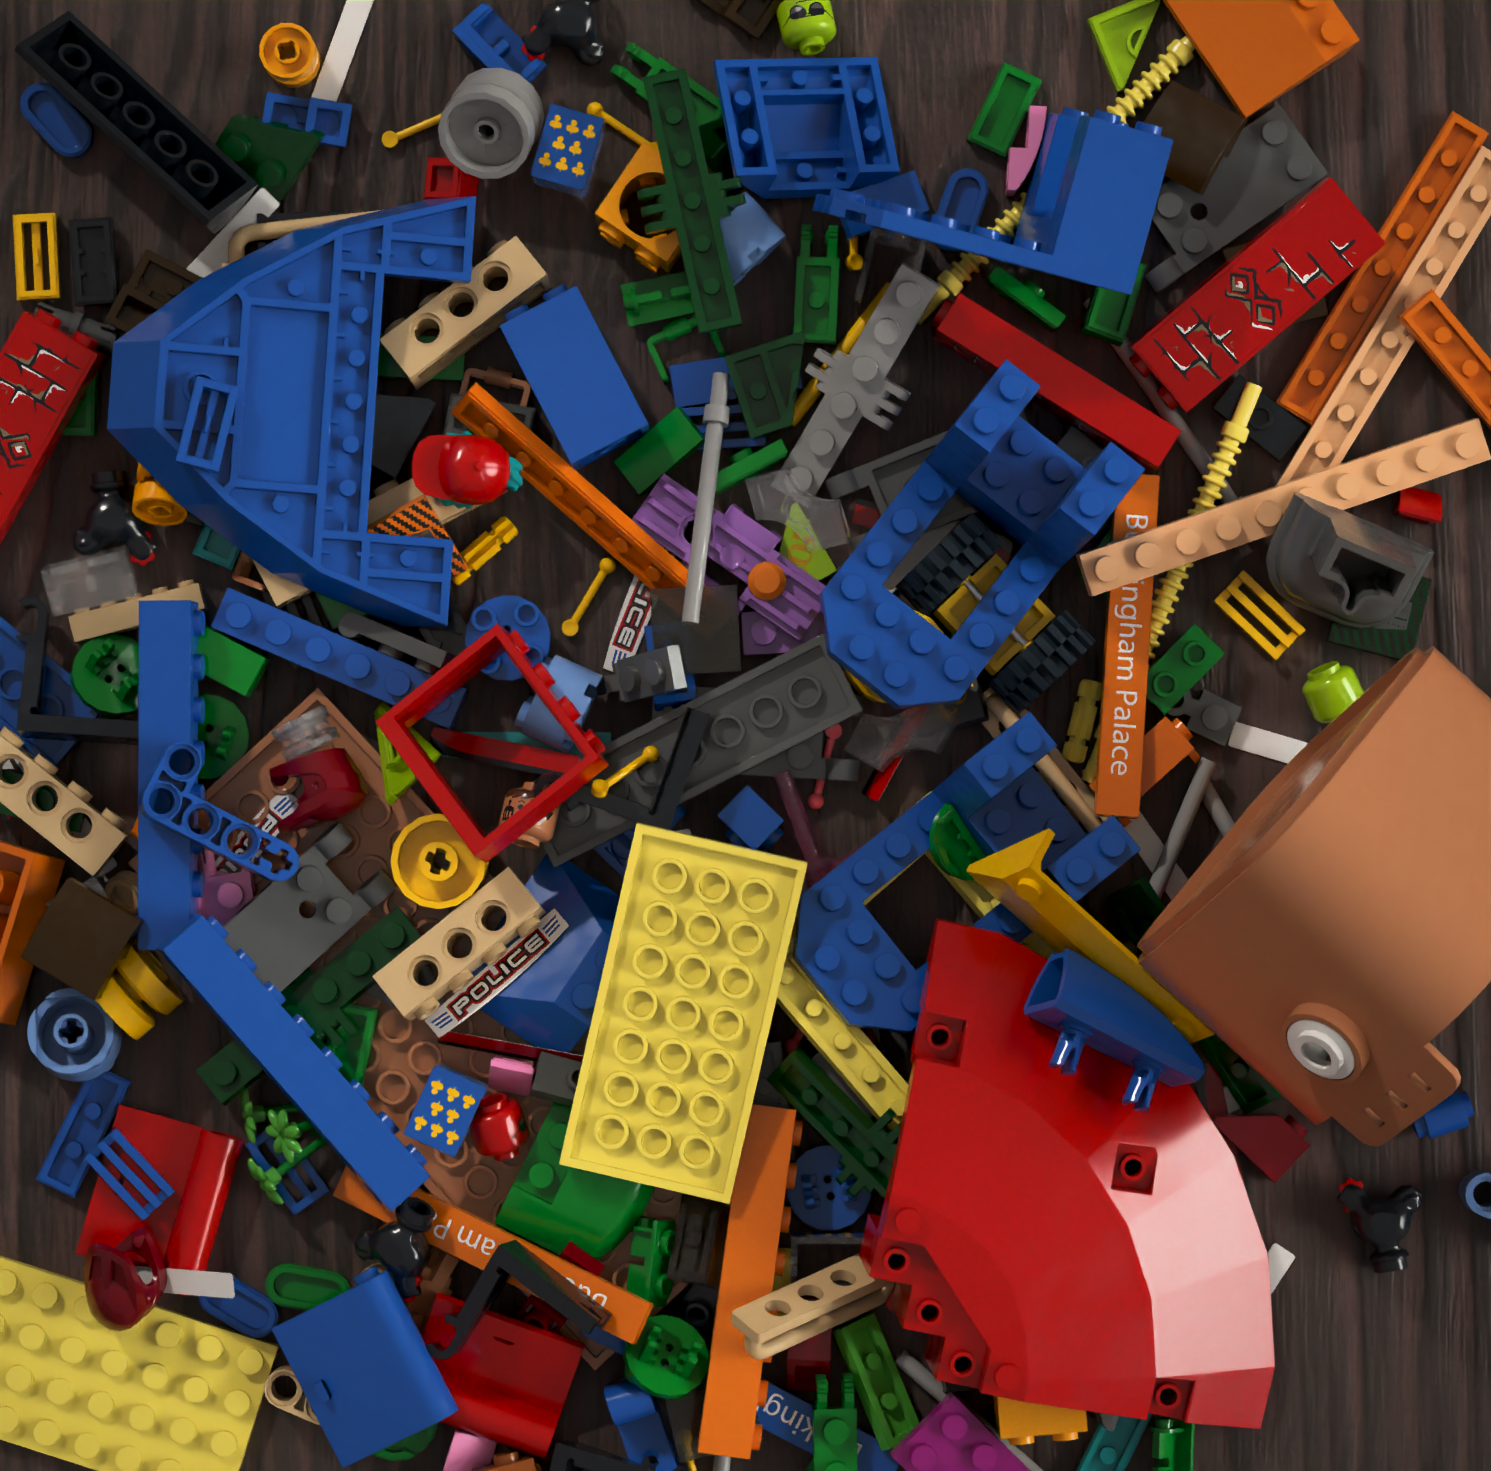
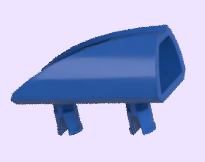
(1113, 1018)

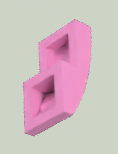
(1022, 159)

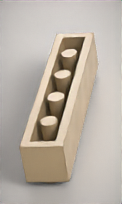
(124, 616)

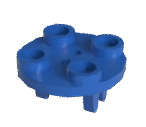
(519, 615)
(810, 1191)

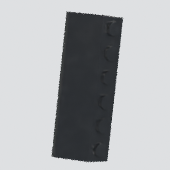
(138, 120)

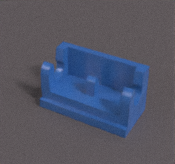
(495, 43)

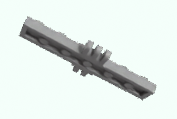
(857, 381)

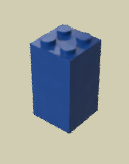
(574, 376)

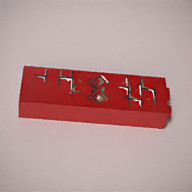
(1255, 296)
(1064, 387)
(40, 389)

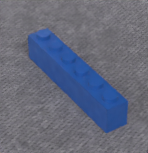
(328, 653)

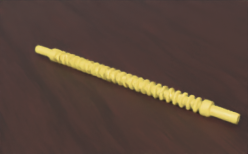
(1178, 54)
(1234, 433)

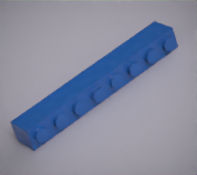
(168, 715)
(294, 1062)

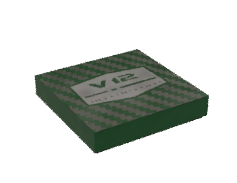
(1392, 638)

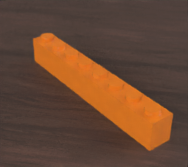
(746, 1275)

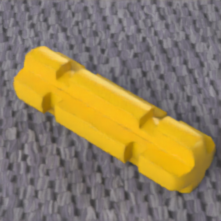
(486, 547)

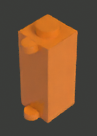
(1163, 749)

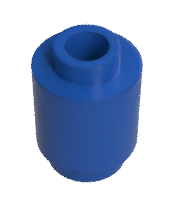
(1445, 1117)

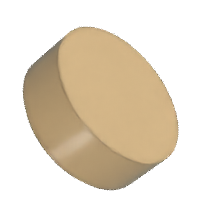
(124, 890)

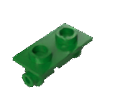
(657, 299)
(1181, 668)
(654, 1242)
(1173, 1444)

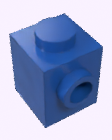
(751, 821)

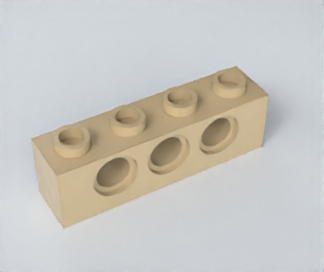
(459, 334)
(107, 827)
(400, 975)

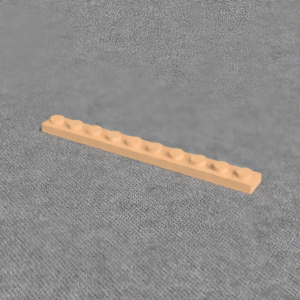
(1388, 339)
(1261, 512)

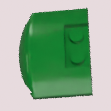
(566, 1203)

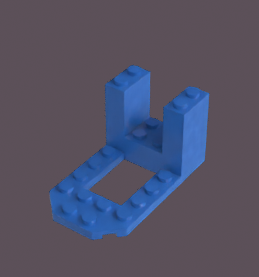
(1081, 211)
(1020, 486)
(1000, 805)

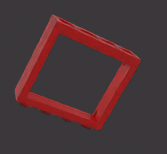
(446, 681)

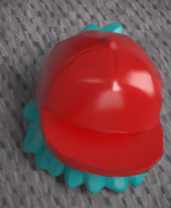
(464, 469)

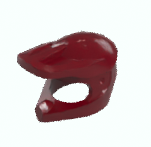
(331, 787)
(114, 1288)

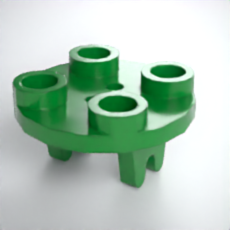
(99, 661)
(228, 739)
(685, 1363)

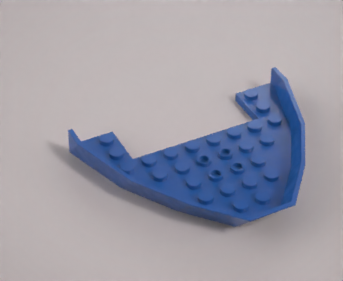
(303, 346)

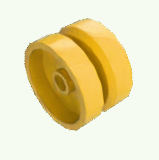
(415, 870)
(132, 985)

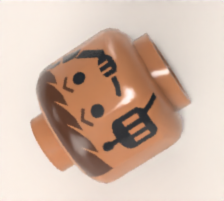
(542, 830)

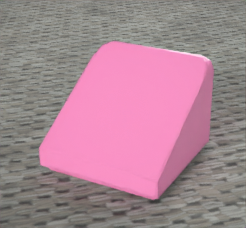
(511, 1075)
(468, 1452)

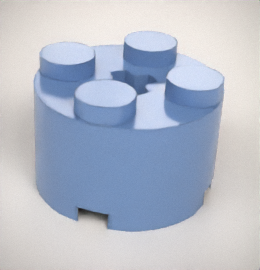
(749, 237)
(571, 680)
(56, 1019)

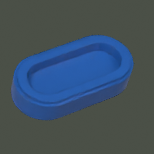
(56, 120)
(963, 199)
(247, 1312)

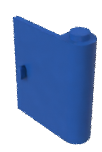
(371, 1362)

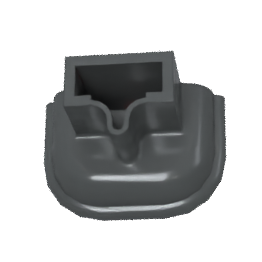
(1343, 564)

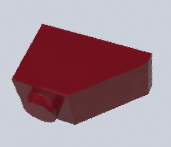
(1265, 1139)

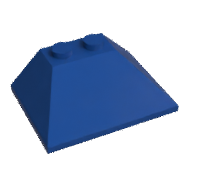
(806, 124)
(558, 992)

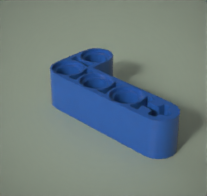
(220, 821)
(640, 1423)

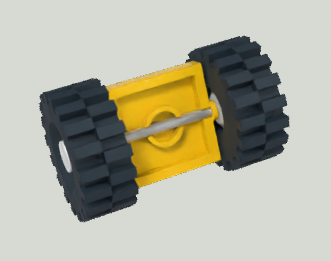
(950, 568)

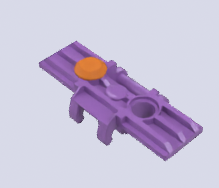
(742, 547)

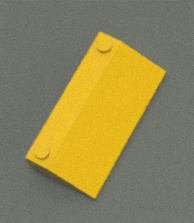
(1059, 921)

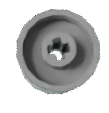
(491, 123)

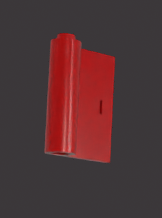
(198, 1167)
(506, 1377)

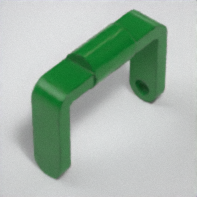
(672, 331)

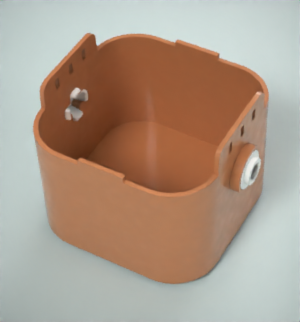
(1350, 906)

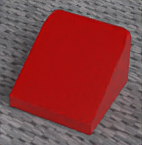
(448, 181)
(1418, 506)

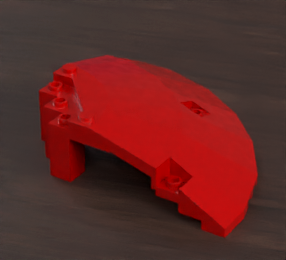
(1032, 1242)

